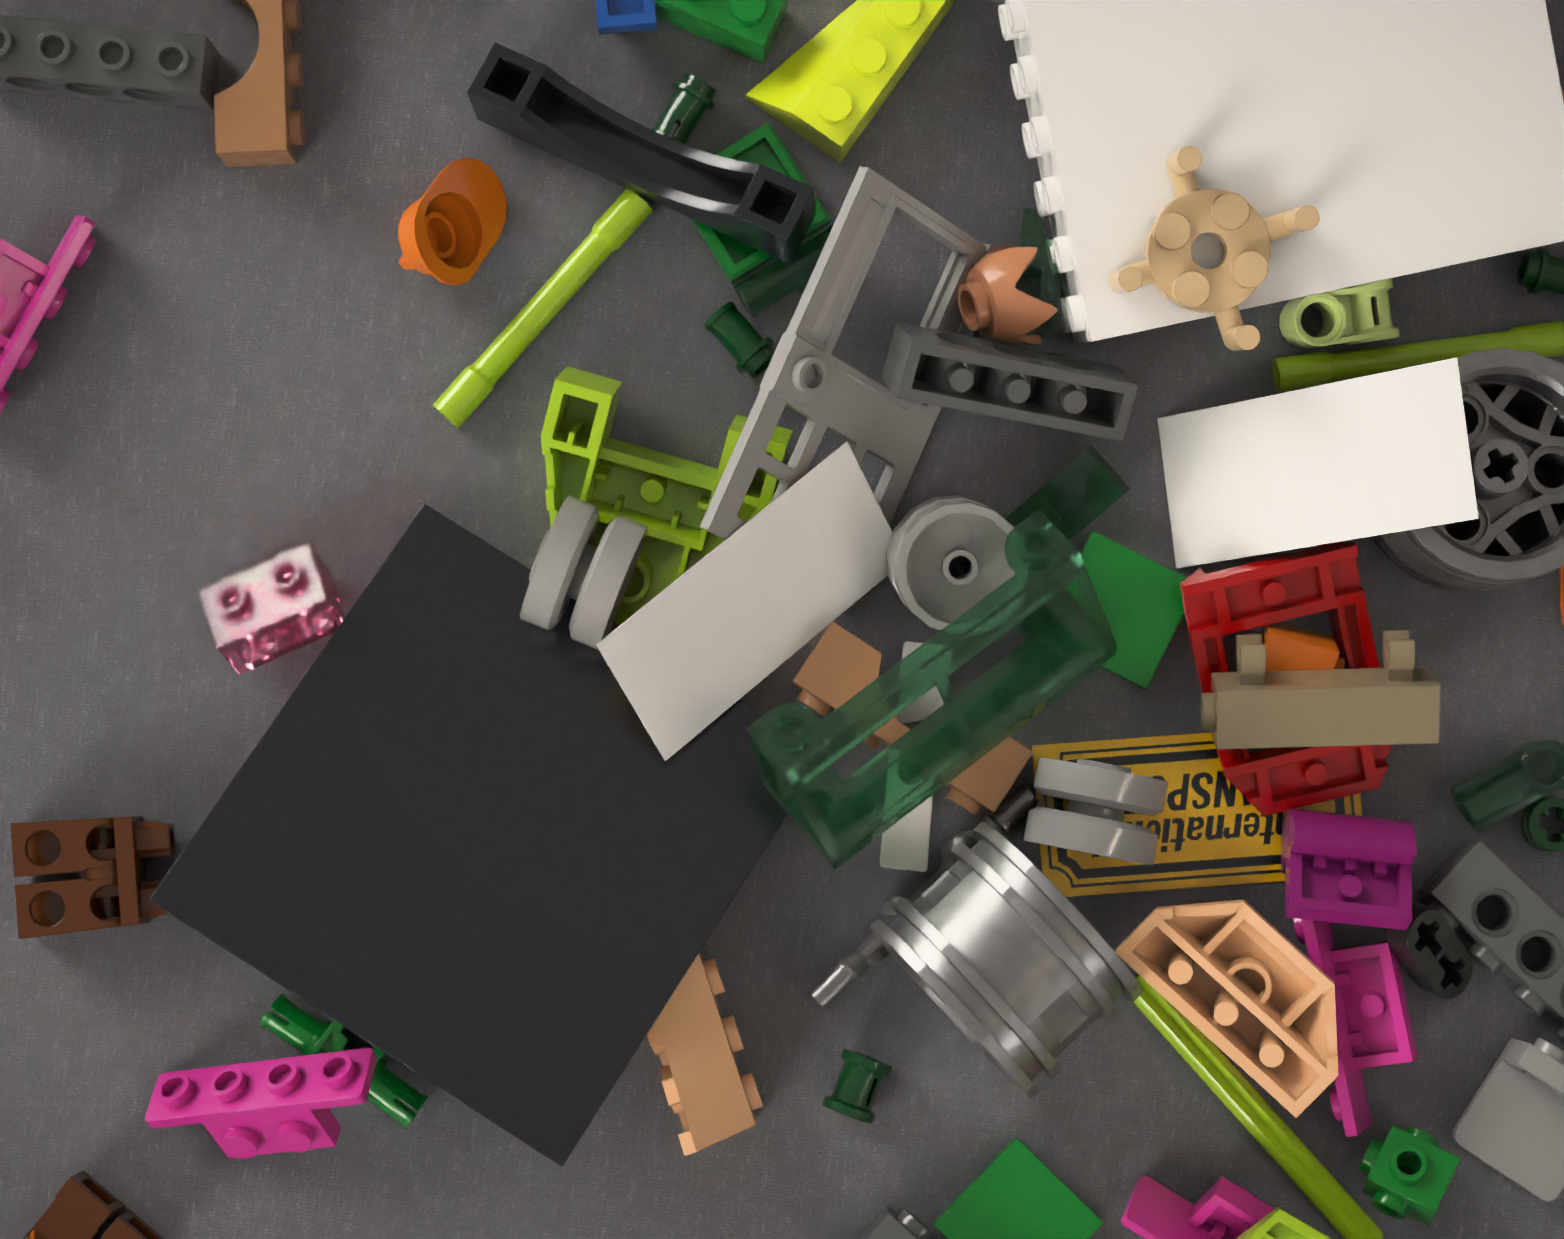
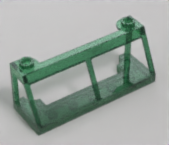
(1061, 650)

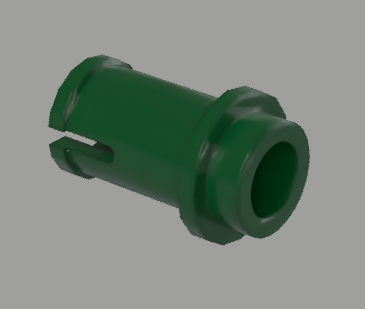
(685, 107)
(1541, 272)
(741, 340)

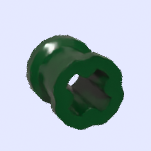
(857, 1086)

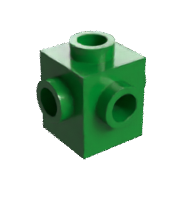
(1401, 1193)

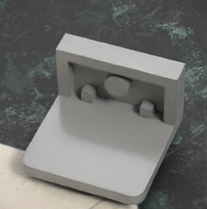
(1519, 1118)

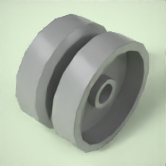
(929, 541)
(577, 570)
(1096, 809)

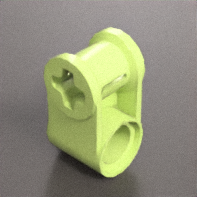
(1348, 315)

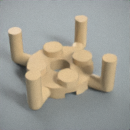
(1244, 244)

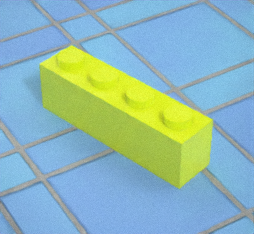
(848, 70)

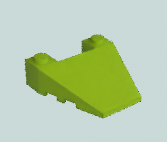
(639, 482)

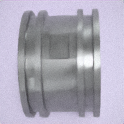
(1510, 489)
(1007, 958)

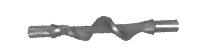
(871, 950)

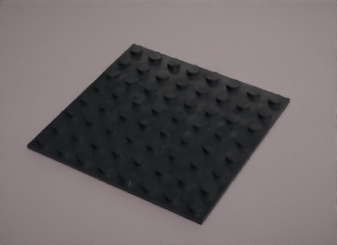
(476, 843)

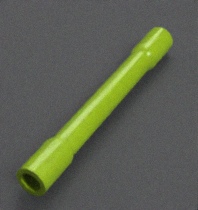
(606, 236)
(1323, 368)

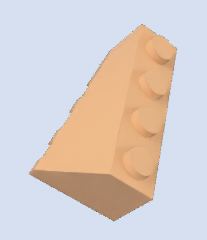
(701, 1063)

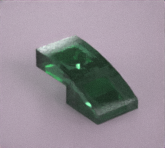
(1035, 235)
(1075, 494)

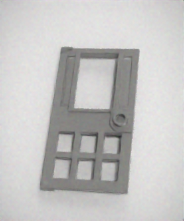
(828, 389)

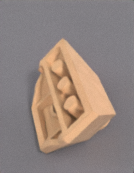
(1243, 992)

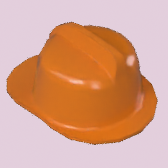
(453, 222)

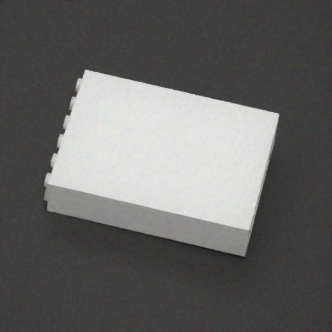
(1401, 121)

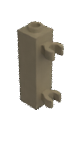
(1323, 705)

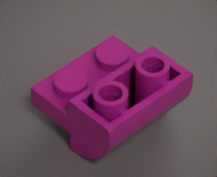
(1348, 868)

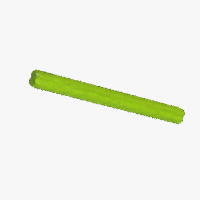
(1257, 1117)

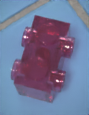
(272, 608)

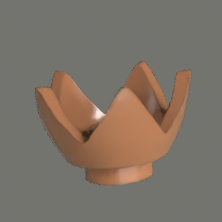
(994, 304)

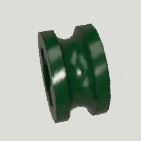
(1538, 836)

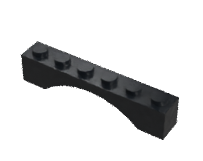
(720, 192)

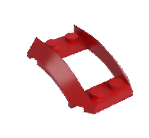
(1268, 594)

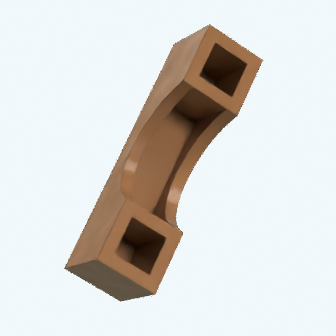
(258, 113)
(846, 665)

